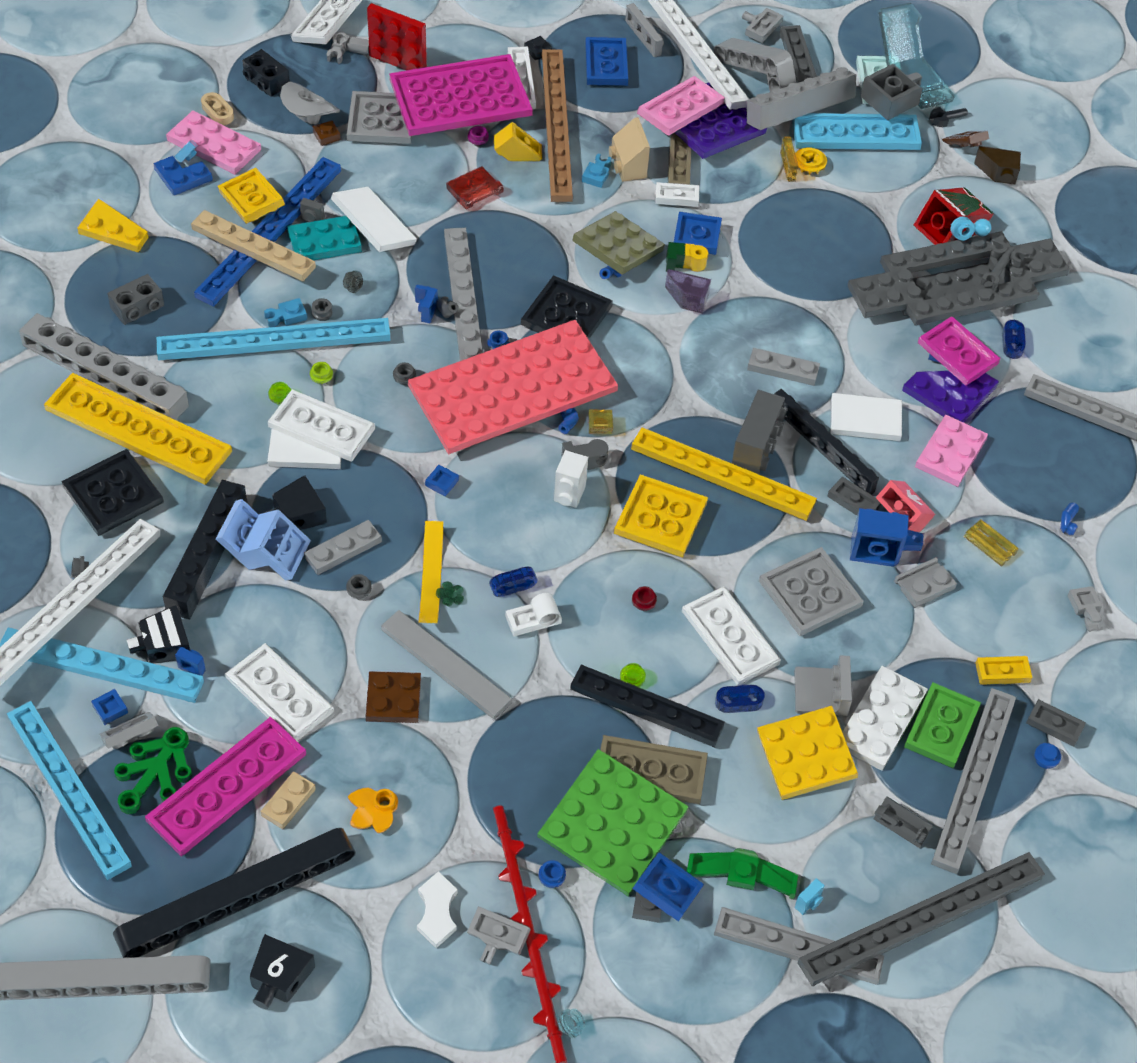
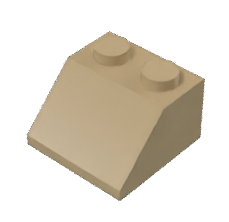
(630, 151)

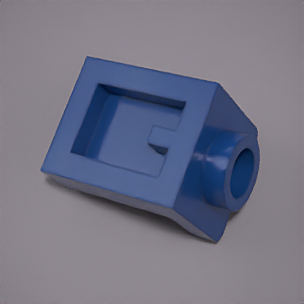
(427, 301)

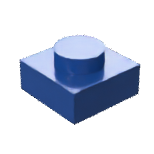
(441, 480)
(190, 661)
(109, 707)

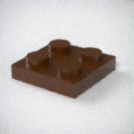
(393, 697)

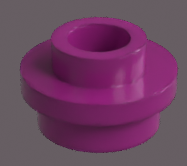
(478, 135)

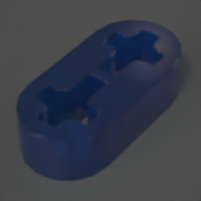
(1009, 338)
(513, 581)
(739, 698)

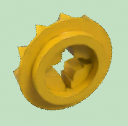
(808, 154)

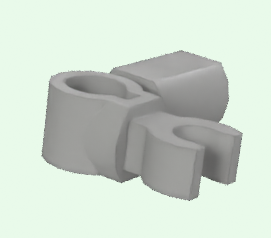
(342, 43)

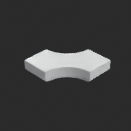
(437, 897)

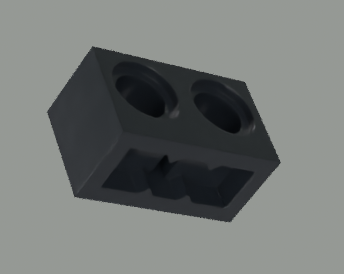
(265, 72)

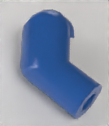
(608, 272)
(570, 419)
(1066, 519)

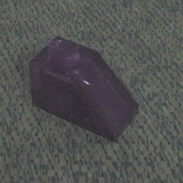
(688, 290)

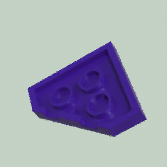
(947, 394)

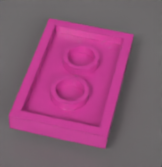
(958, 350)

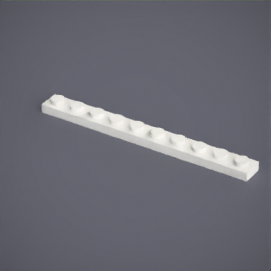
(700, 53)
(75, 597)

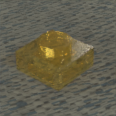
(600, 421)

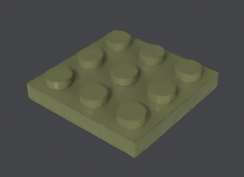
(618, 242)

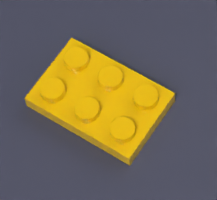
(251, 195)

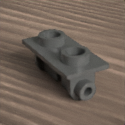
(902, 822)

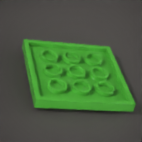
(612, 822)

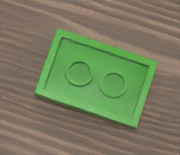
(942, 725)

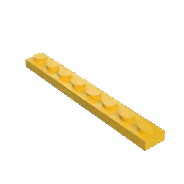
(724, 473)

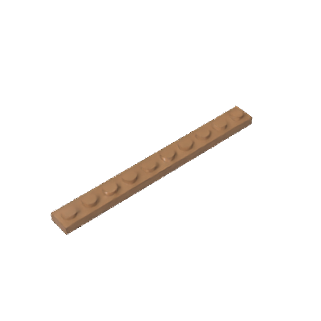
(557, 126)

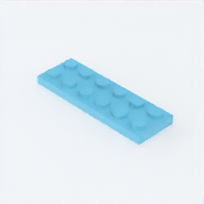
(856, 131)

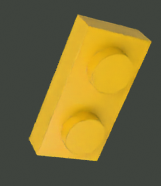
(1003, 670)

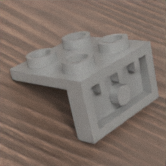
(824, 687)

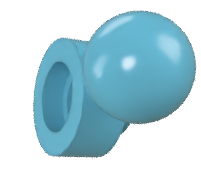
(981, 227)

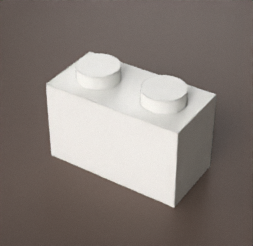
(570, 479)

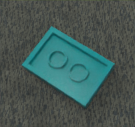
(325, 238)

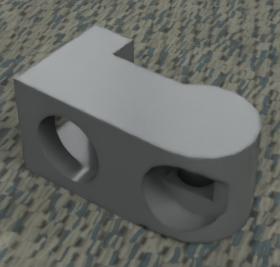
(595, 450)

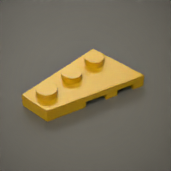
(112, 227)

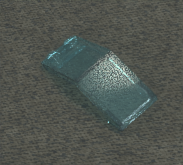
(904, 50)

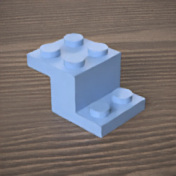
(263, 539)

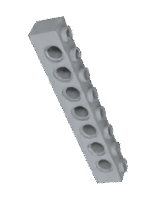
(102, 366)

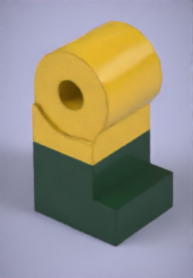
(686, 256)

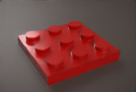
(396, 38)

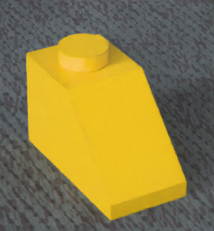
(517, 144)

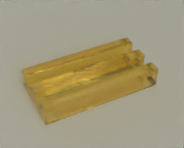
(789, 159)
(988, 544)

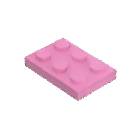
(951, 450)

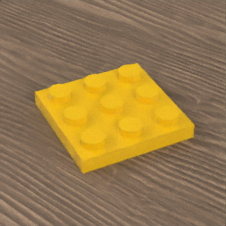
(661, 515)
(807, 752)

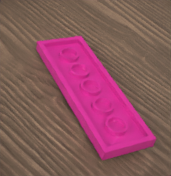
(225, 786)

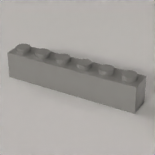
(801, 98)

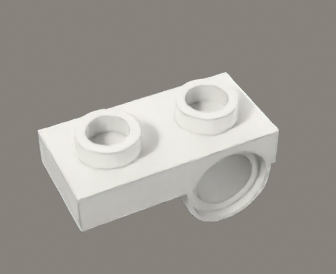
(535, 616)

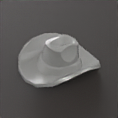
(305, 103)

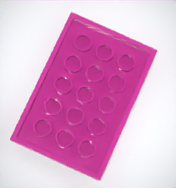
(460, 94)

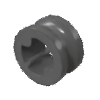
(321, 315)

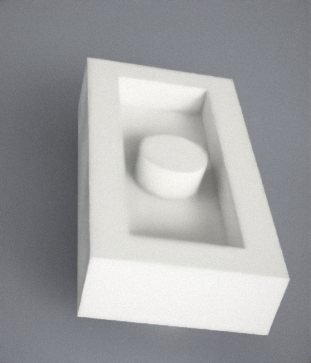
(677, 194)

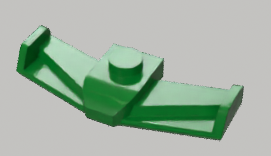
(743, 869)

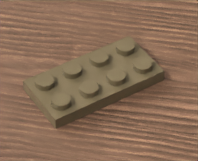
(669, 768)

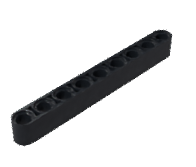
(233, 893)

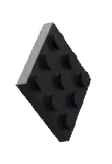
(565, 302)
(112, 492)

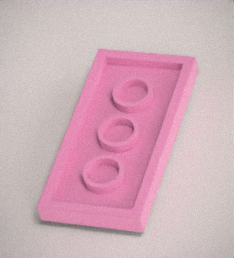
(680, 105)
(215, 142)

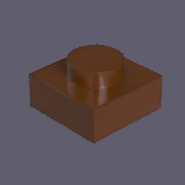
(326, 133)

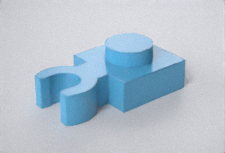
(597, 172)
(289, 312)

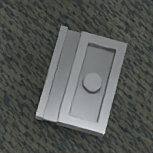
(925, 582)

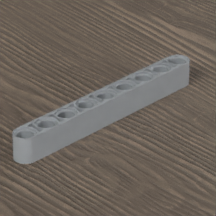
(104, 977)

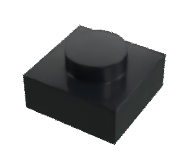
(536, 46)

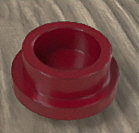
(644, 598)

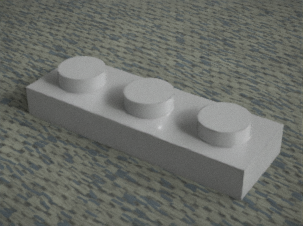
(644, 30)
(783, 366)
(343, 547)

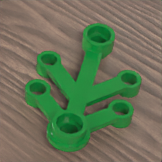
(153, 767)

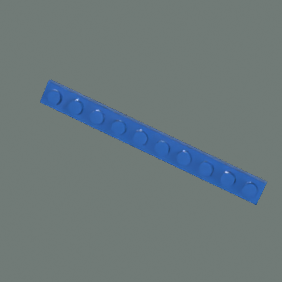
(271, 228)

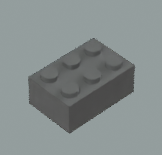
(759, 431)

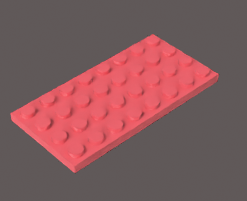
(512, 386)

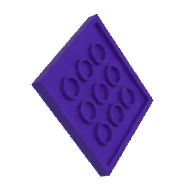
(718, 130)

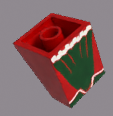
(944, 208)

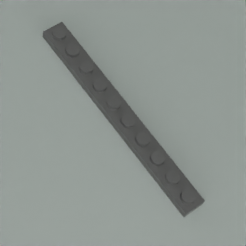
(919, 919)

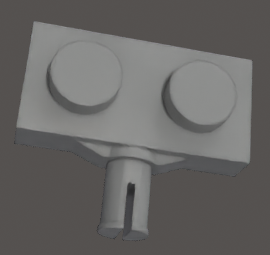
(762, 24)
(497, 933)

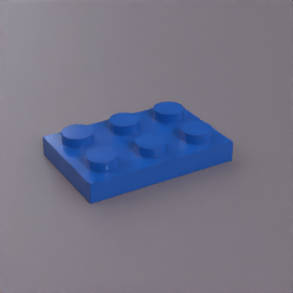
(606, 61)

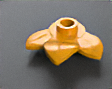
(369, 810)

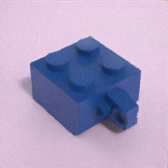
(882, 537)

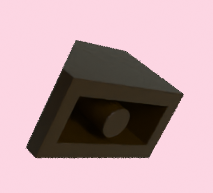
(999, 164)

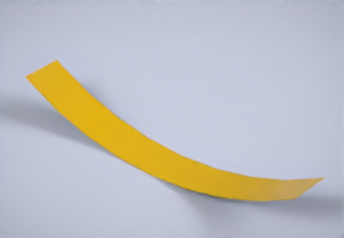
(431, 572)

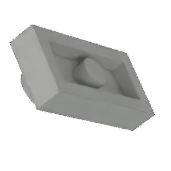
(138, 726)

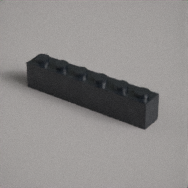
(202, 552)

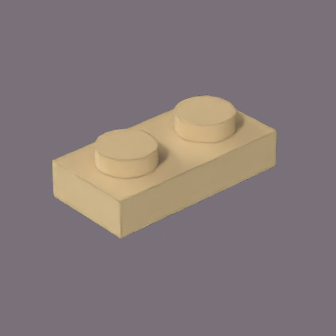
(288, 800)

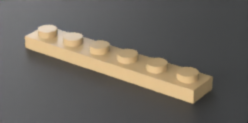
(253, 245)

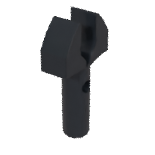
(942, 118)

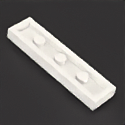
(522, 63)

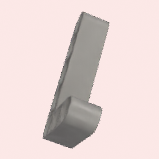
(759, 58)

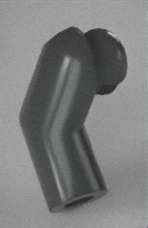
(446, 308)

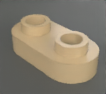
(217, 108)

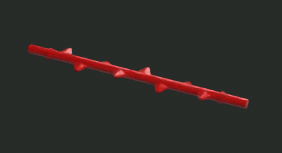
(534, 941)

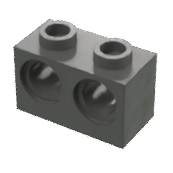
(135, 299)

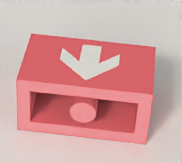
(900, 498)

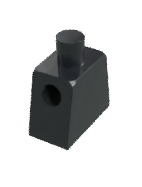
(300, 504)

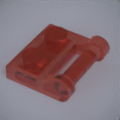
(474, 187)

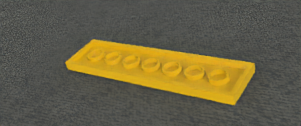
(138, 428)

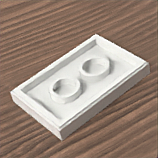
(866, 417)
(291, 452)

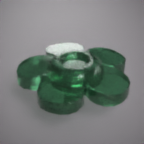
(450, 594)

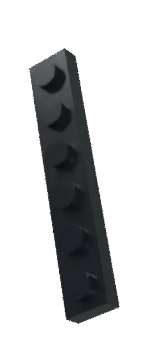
(828, 445)
(647, 705)

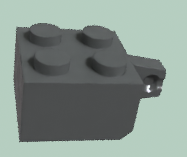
(892, 91)

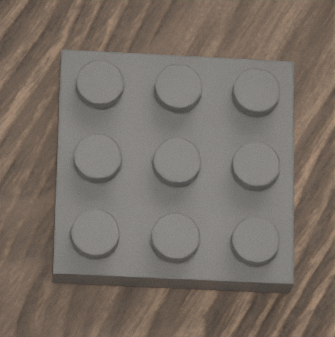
(376, 119)
(810, 591)

